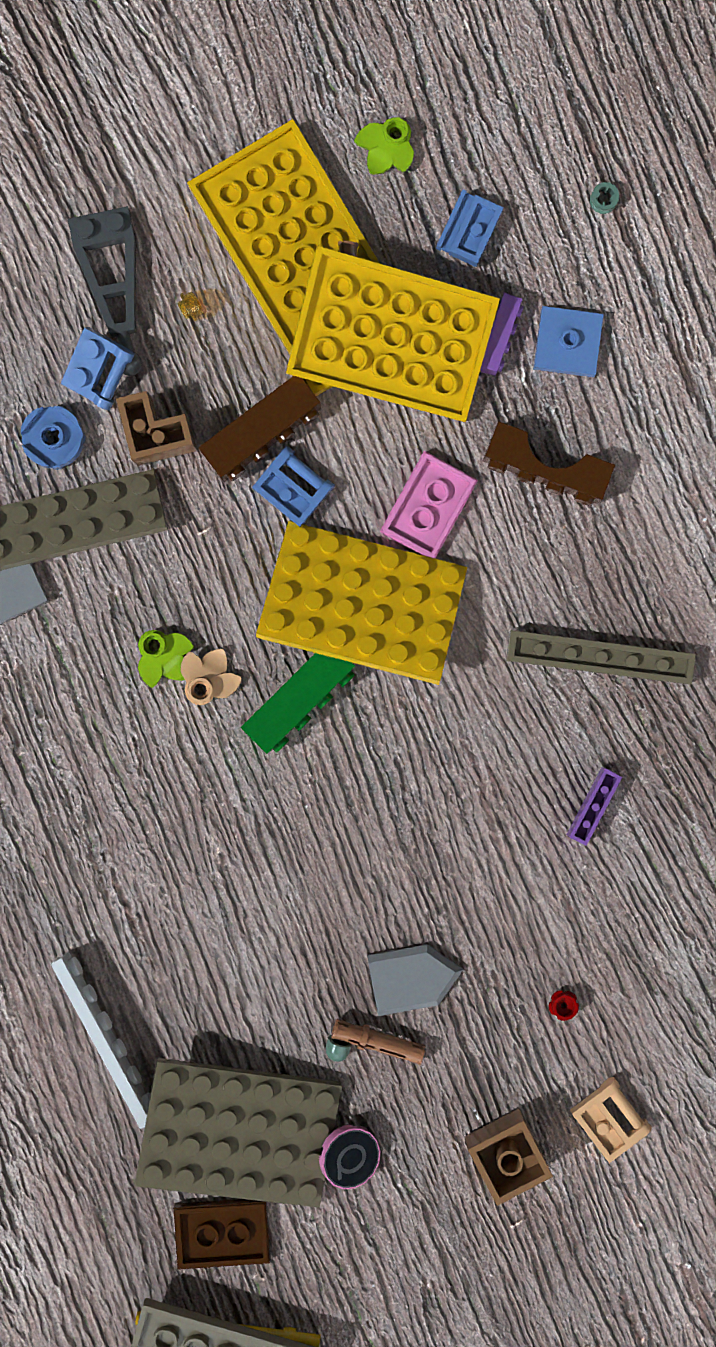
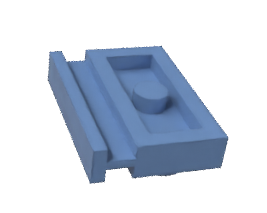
(469, 228)

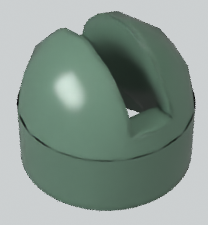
(337, 1049)

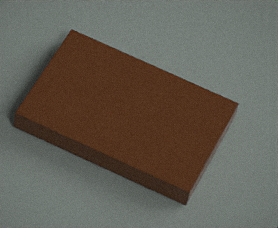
(221, 1233)

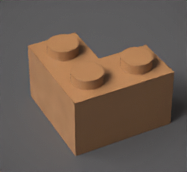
(153, 438)

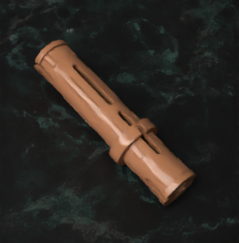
(371, 1039)

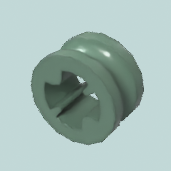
(606, 187)

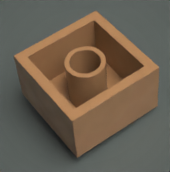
(508, 1157)

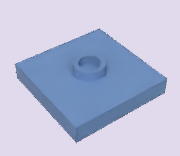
(568, 341)

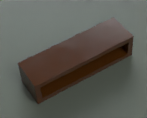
(260, 428)

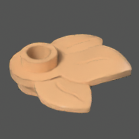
(209, 672)

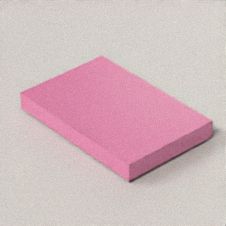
(428, 505)

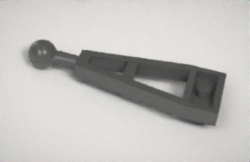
(101, 231)

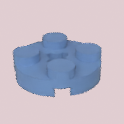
(51, 419)

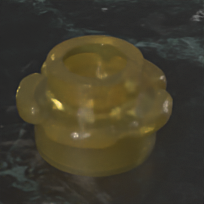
(190, 306)

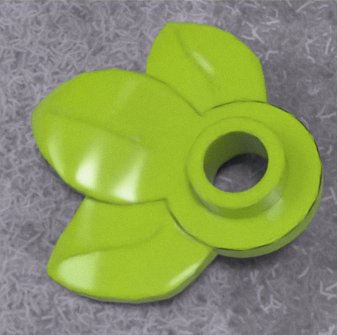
(384, 149)
(165, 660)

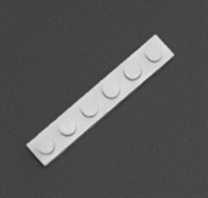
(99, 1029)

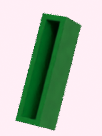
(295, 699)

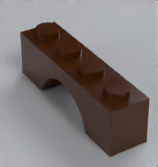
(511, 452)

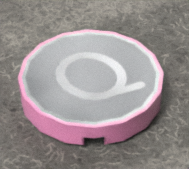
(349, 1157)

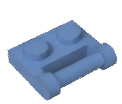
(88, 365)
(286, 494)

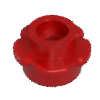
(563, 1013)

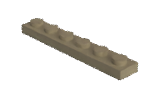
(600, 657)

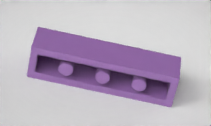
(500, 333)
(594, 806)

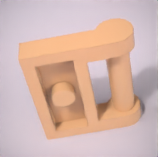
(603, 1127)

